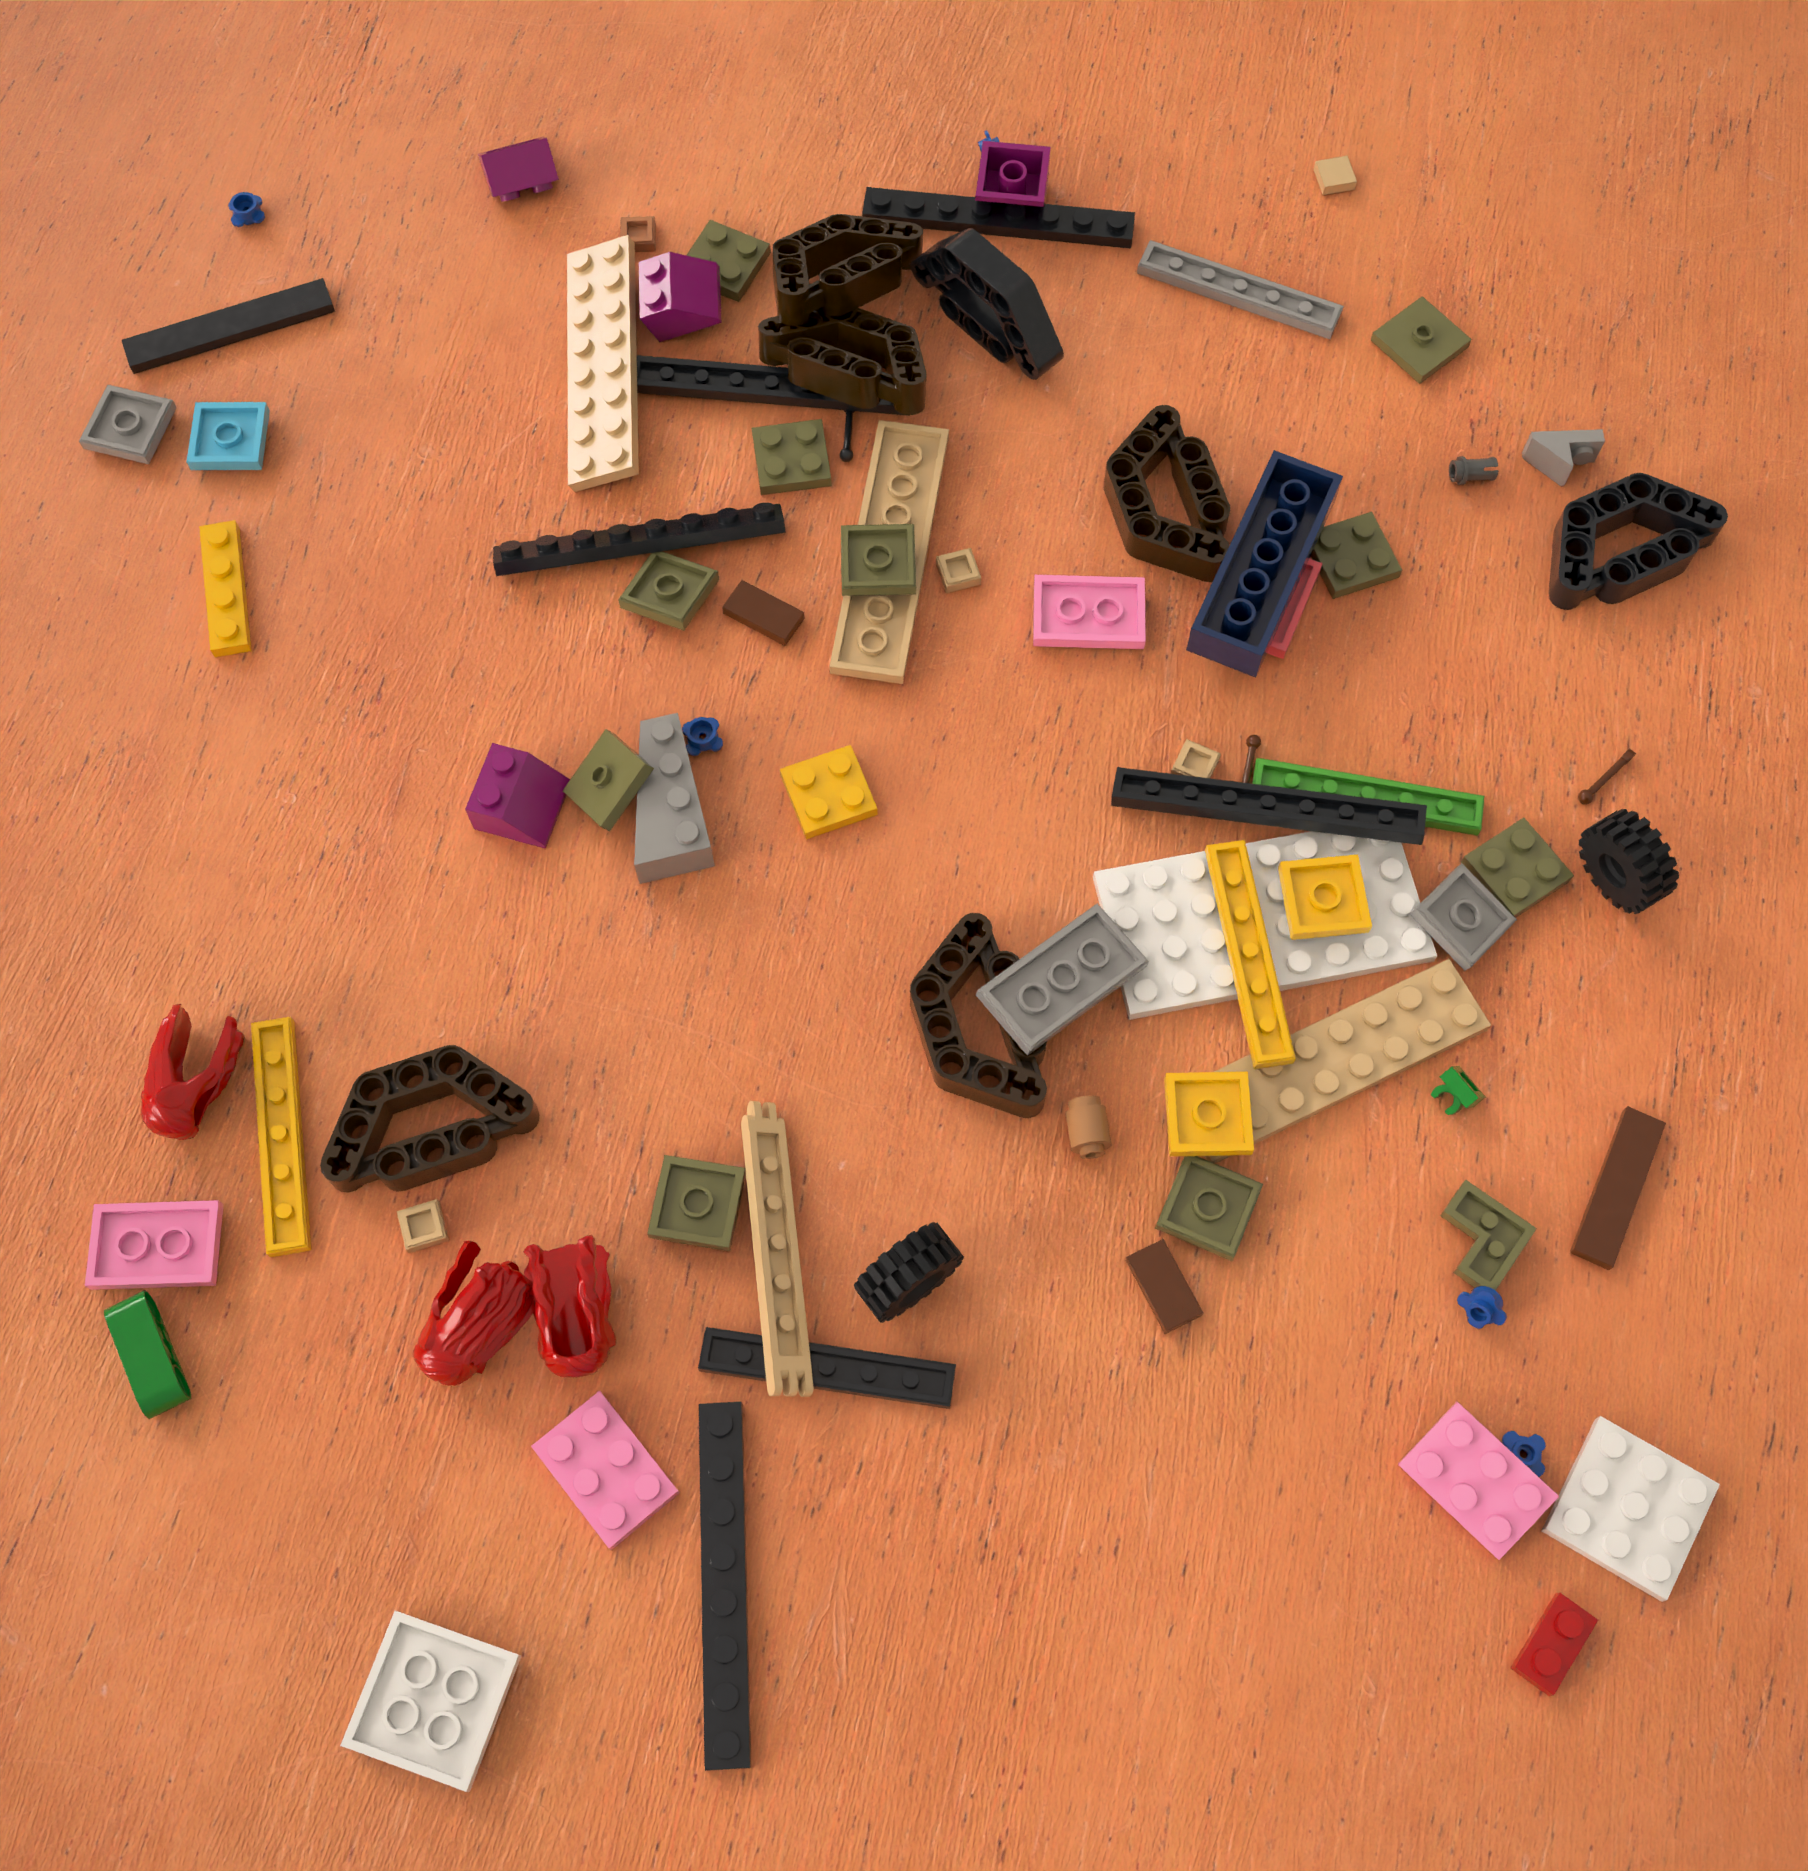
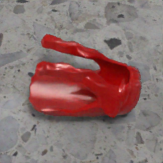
(168, 1102)
(572, 1306)
(479, 1320)

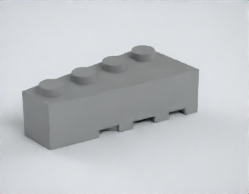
(669, 816)

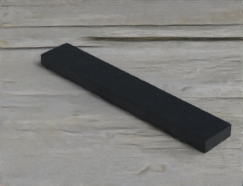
(227, 326)
(836, 1369)

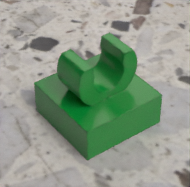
(1461, 1088)

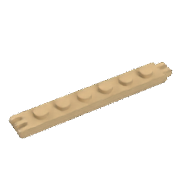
(776, 1252)

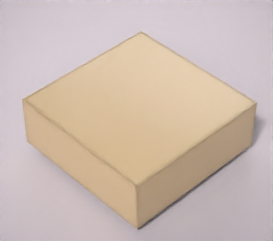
(1335, 175)
(958, 570)
(1196, 760)
(422, 1226)

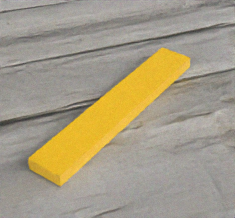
(1249, 955)
(280, 1137)

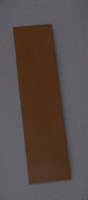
(1617, 1188)

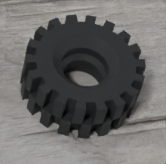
(1628, 861)
(908, 1272)

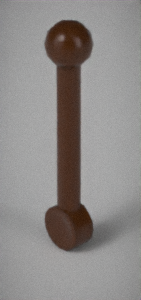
(1253, 743)
(1586, 796)

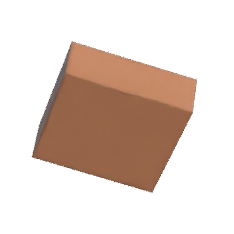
(641, 231)

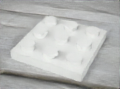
(1631, 1508)
(431, 1701)

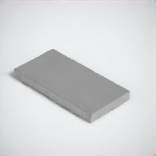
(1062, 979)

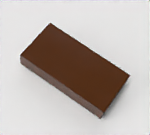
(763, 612)
(1164, 1286)

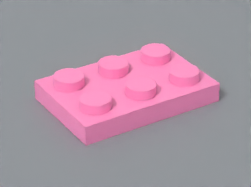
(1089, 612)
(154, 1245)
(605, 1470)
(1478, 1480)

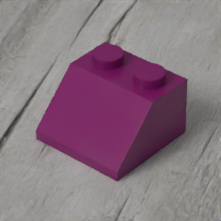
(519, 168)
(1013, 173)
(678, 294)
(516, 796)

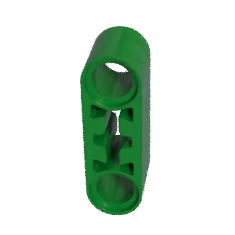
(147, 1354)

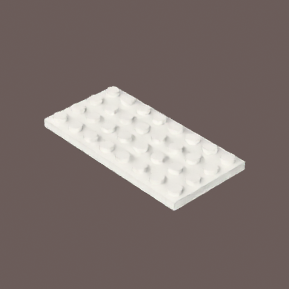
(1176, 924)

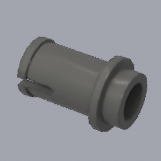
(1466, 470)

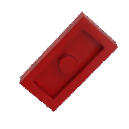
(1554, 1644)

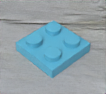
(228, 436)

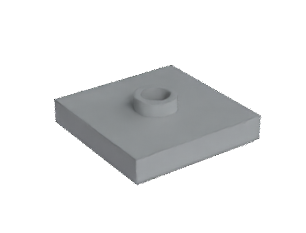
(128, 424)
(1463, 917)

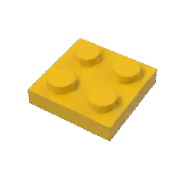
(828, 792)
(1324, 897)
(1208, 1114)

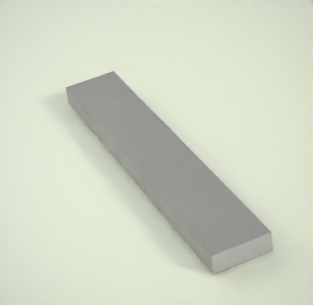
(1240, 289)

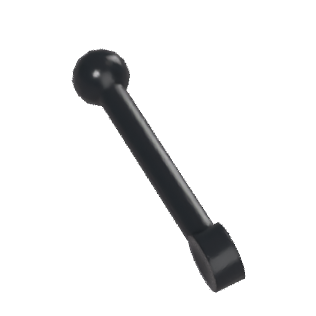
(846, 453)

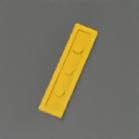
(225, 589)

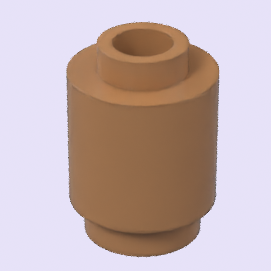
(1088, 1127)

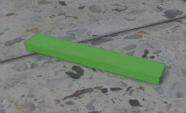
(1445, 808)

